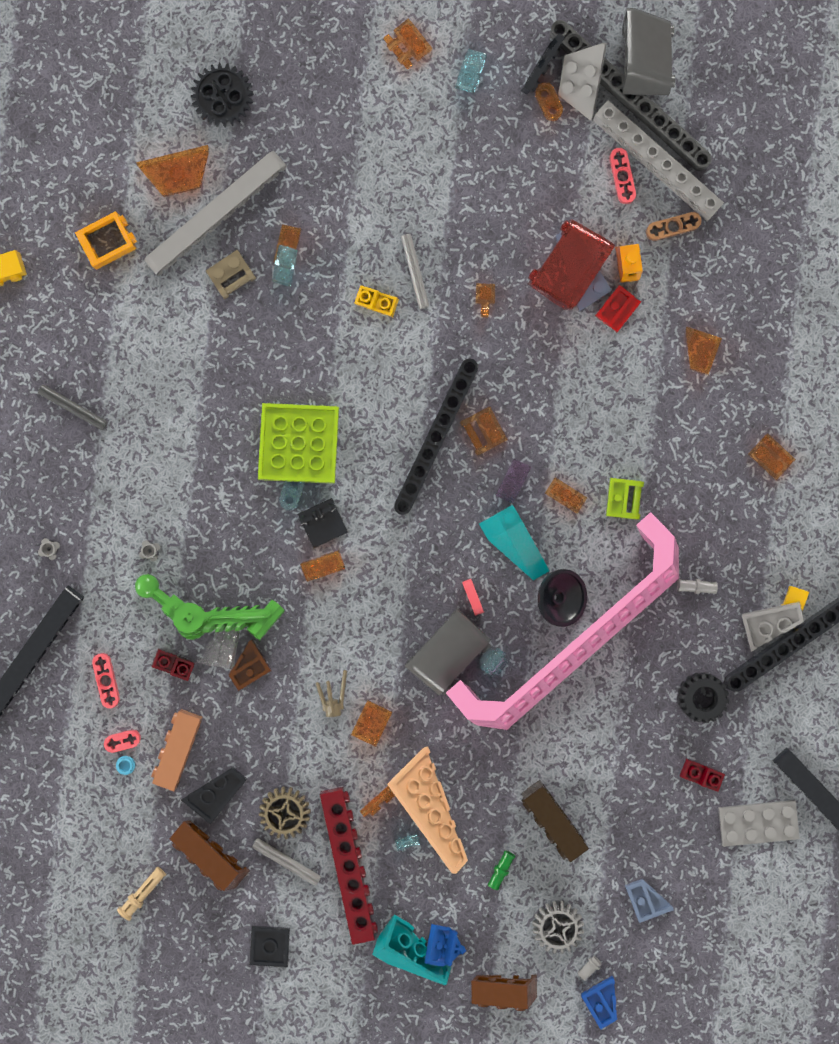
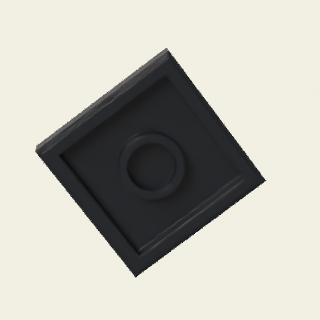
(269, 946)

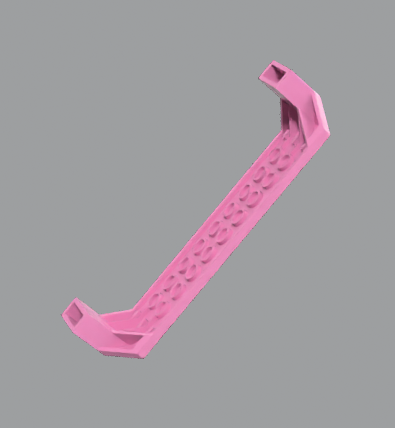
(505, 714)

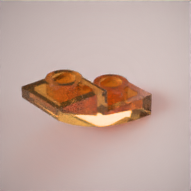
(322, 566)

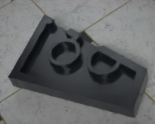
(542, 65)
(214, 795)

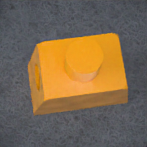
(629, 262)

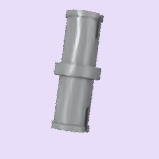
(697, 586)

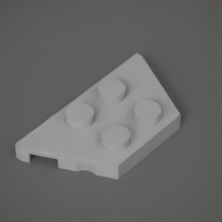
(582, 78)

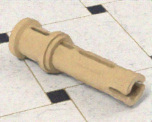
(136, 900)

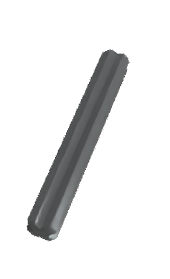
(72, 407)

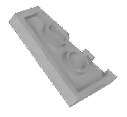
(769, 623)

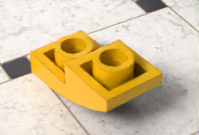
(376, 301)

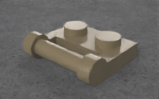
(226, 270)

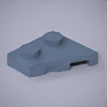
(646, 901)

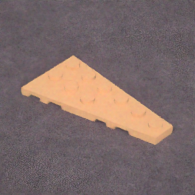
(427, 805)

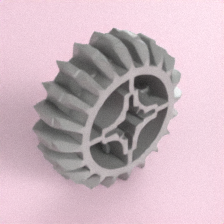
(564, 923)

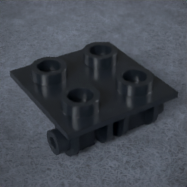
(322, 523)

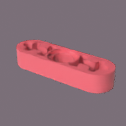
(630, 188)
(114, 693)

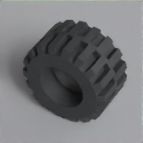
(687, 692)

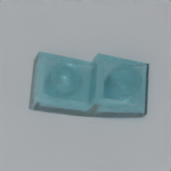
(470, 70)
(284, 265)

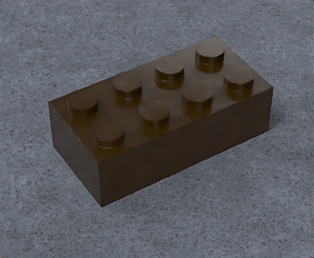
(554, 820)

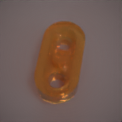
(549, 102)

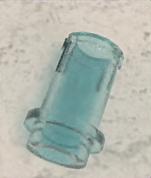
(406, 842)

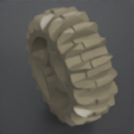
(276, 811)

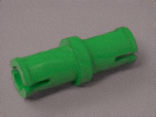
(501, 870)

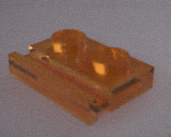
(771, 456)
(371, 723)
(374, 805)

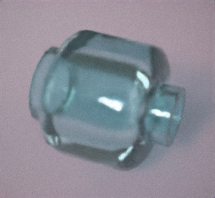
(493, 661)

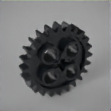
(208, 104)

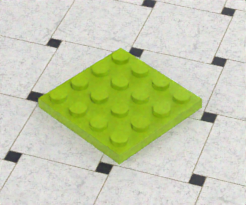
(298, 443)

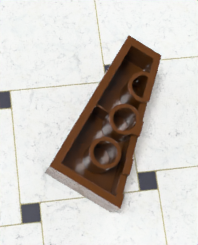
(208, 856)

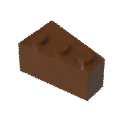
(504, 992)

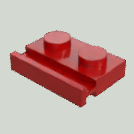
(618, 308)

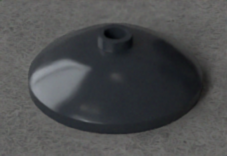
(569, 601)

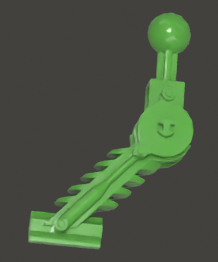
(194, 621)

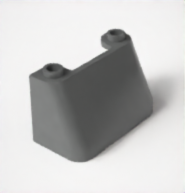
(647, 53)
(448, 652)

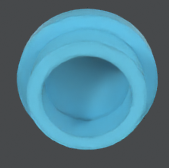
(125, 765)

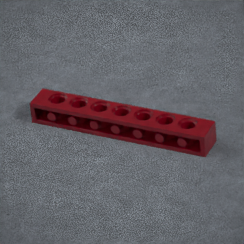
(358, 932)

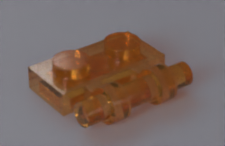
(411, 39)

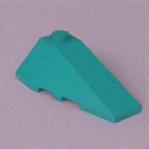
(512, 538)
(404, 950)

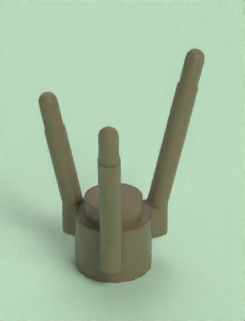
(332, 706)

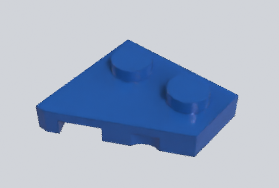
(602, 1002)

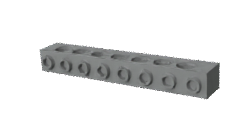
(657, 160)

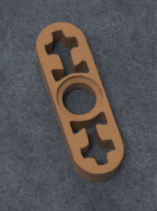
(688, 227)

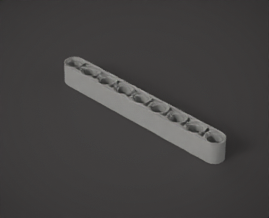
(216, 211)

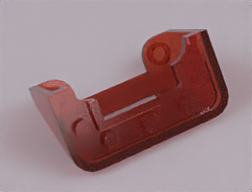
(571, 265)

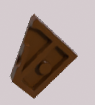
(249, 666)

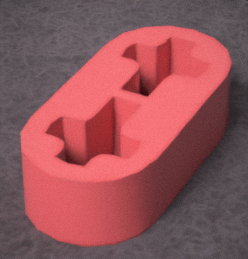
(473, 597)
(123, 745)

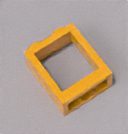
(95, 261)

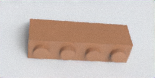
(177, 749)

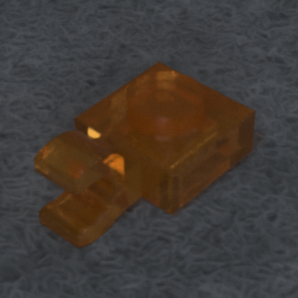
(485, 295)

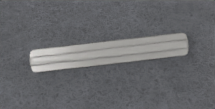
(415, 271)
(286, 861)

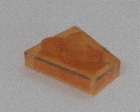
(701, 350)

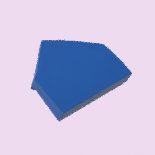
(443, 946)

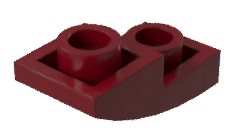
(173, 664)
(702, 775)

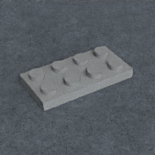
(758, 823)

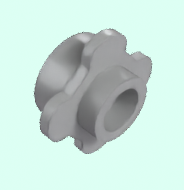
(43, 549)
(154, 550)

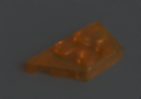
(176, 171)

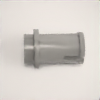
(589, 968)

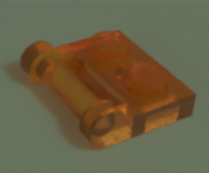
(489, 427)

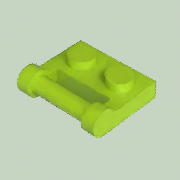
(618, 498)

